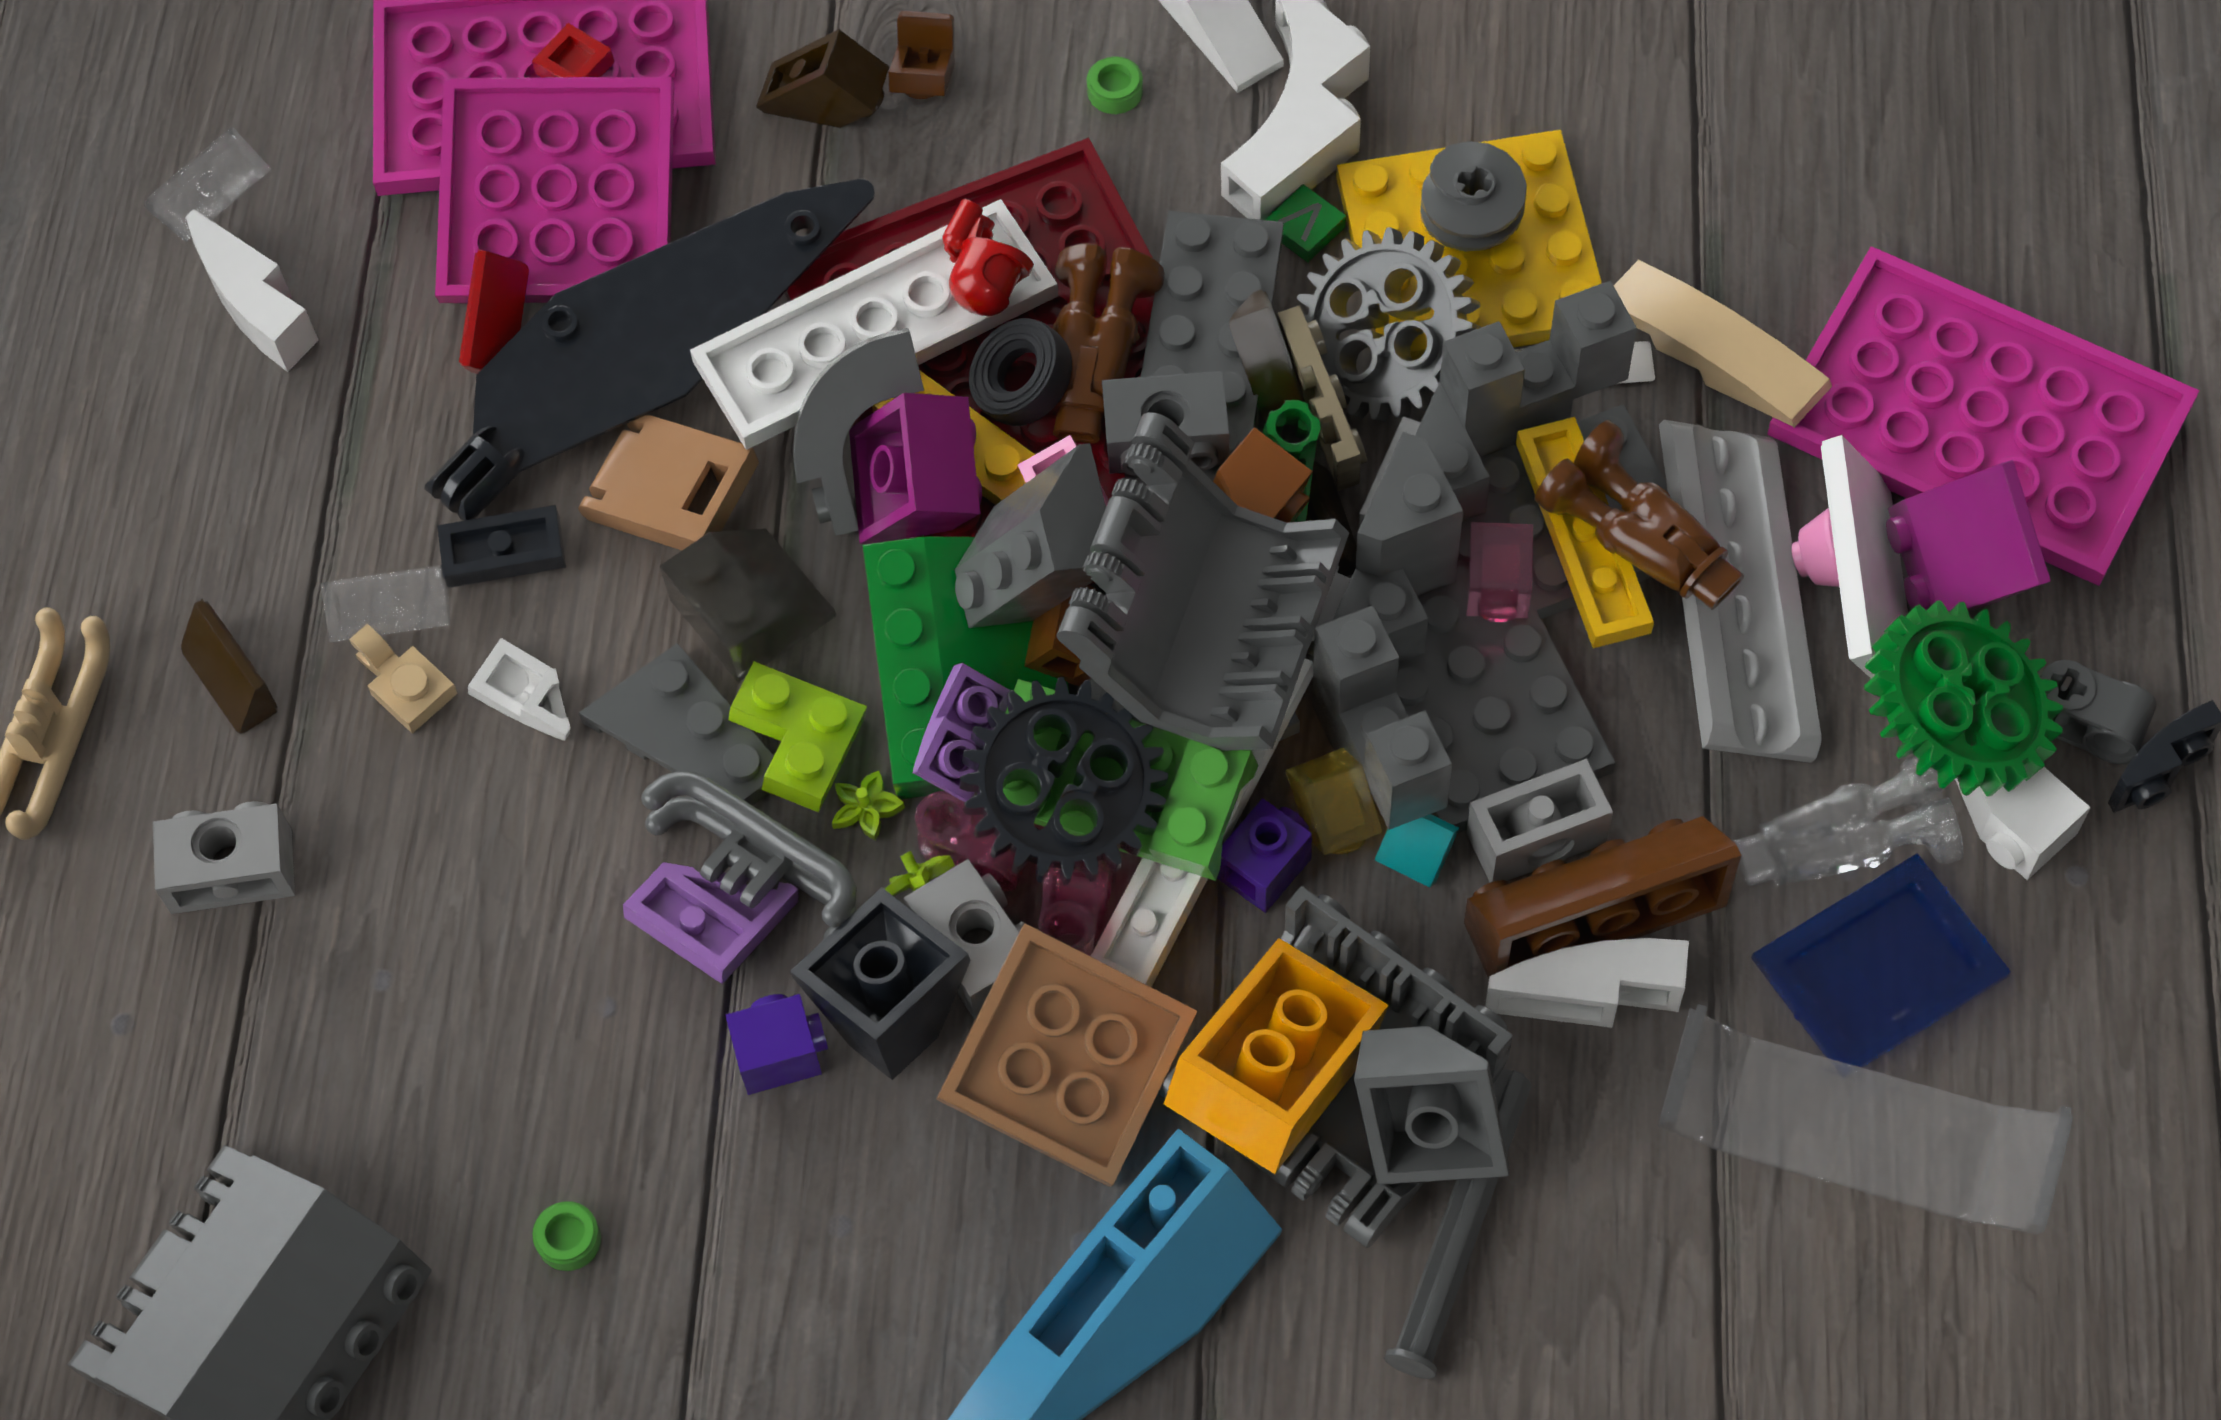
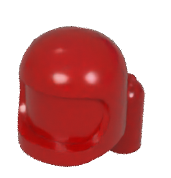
(983, 267)

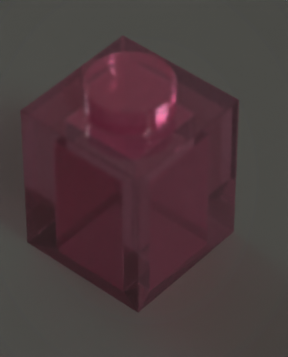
(1499, 571)

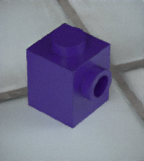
(1265, 854)
(776, 1042)

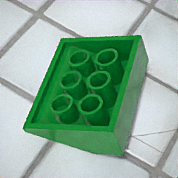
(922, 637)

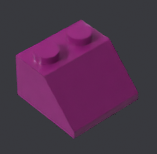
(914, 468)

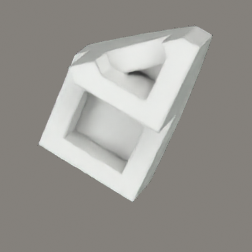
(521, 689)

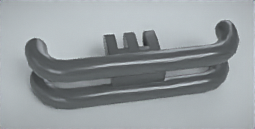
(752, 845)

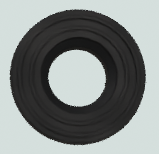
(1043, 388)

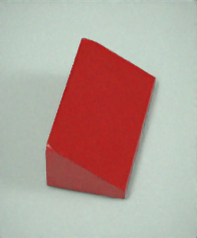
(492, 308)

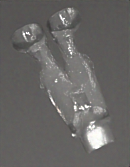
(1839, 832)

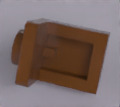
(923, 54)

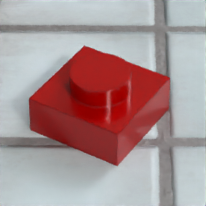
(573, 55)

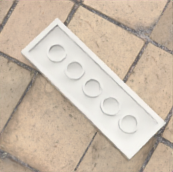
(772, 361)

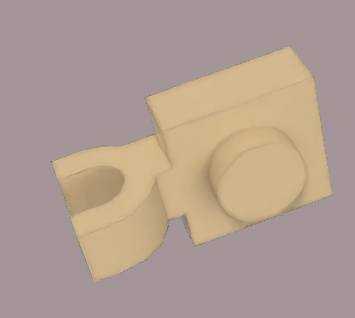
(405, 684)

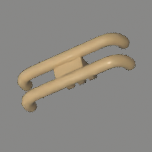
(45, 729)

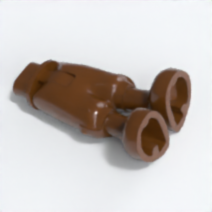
(1101, 344)
(1651, 532)

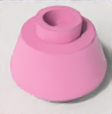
(1815, 551)

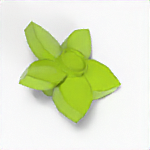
(866, 805)
(918, 874)

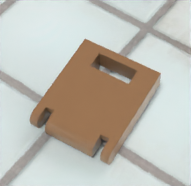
(656, 475)

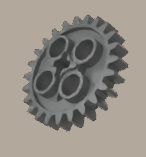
(1379, 274)

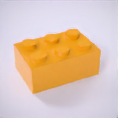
(1274, 1055)

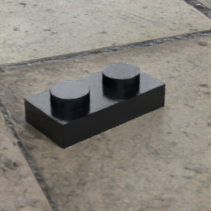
(501, 546)

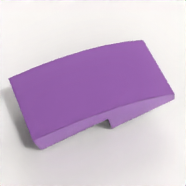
(949, 731)

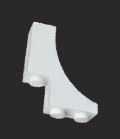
(1312, 121)

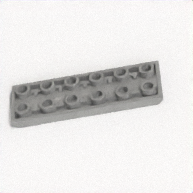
(1753, 647)

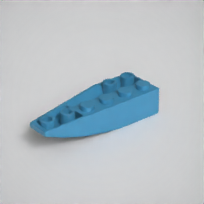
(1129, 1290)

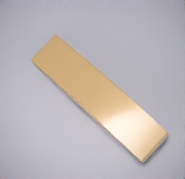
(1721, 344)

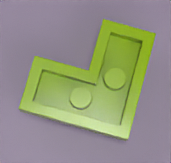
(812, 727)

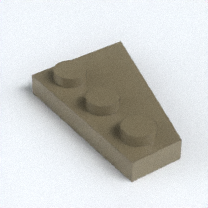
(1324, 397)

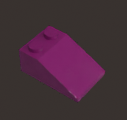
(1968, 541)

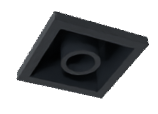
(884, 981)

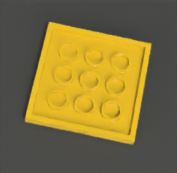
(1512, 281)

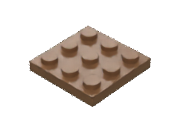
(1067, 1055)

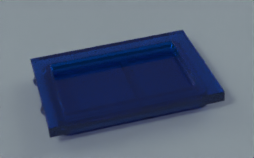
(1881, 964)

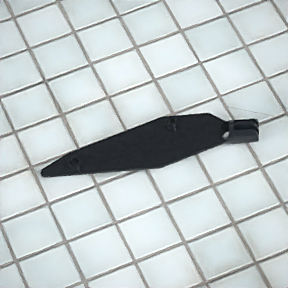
(627, 335)

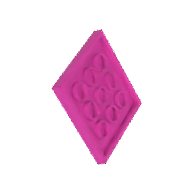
(552, 177)

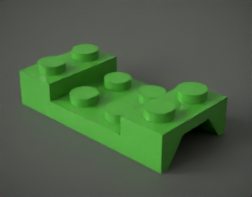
(1198, 794)

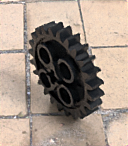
(1113, 806)

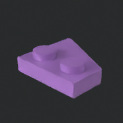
(703, 920)

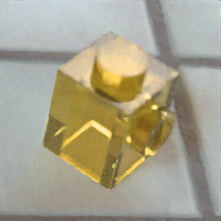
(1335, 802)

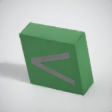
(1308, 222)

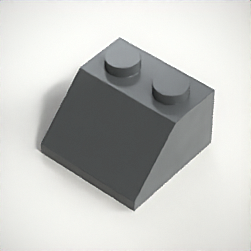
(1428, 1108)

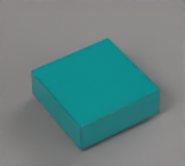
(1418, 848)

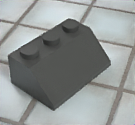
(1033, 545)

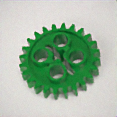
(1963, 698)

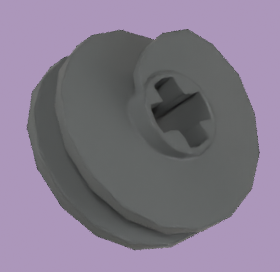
(1473, 196)

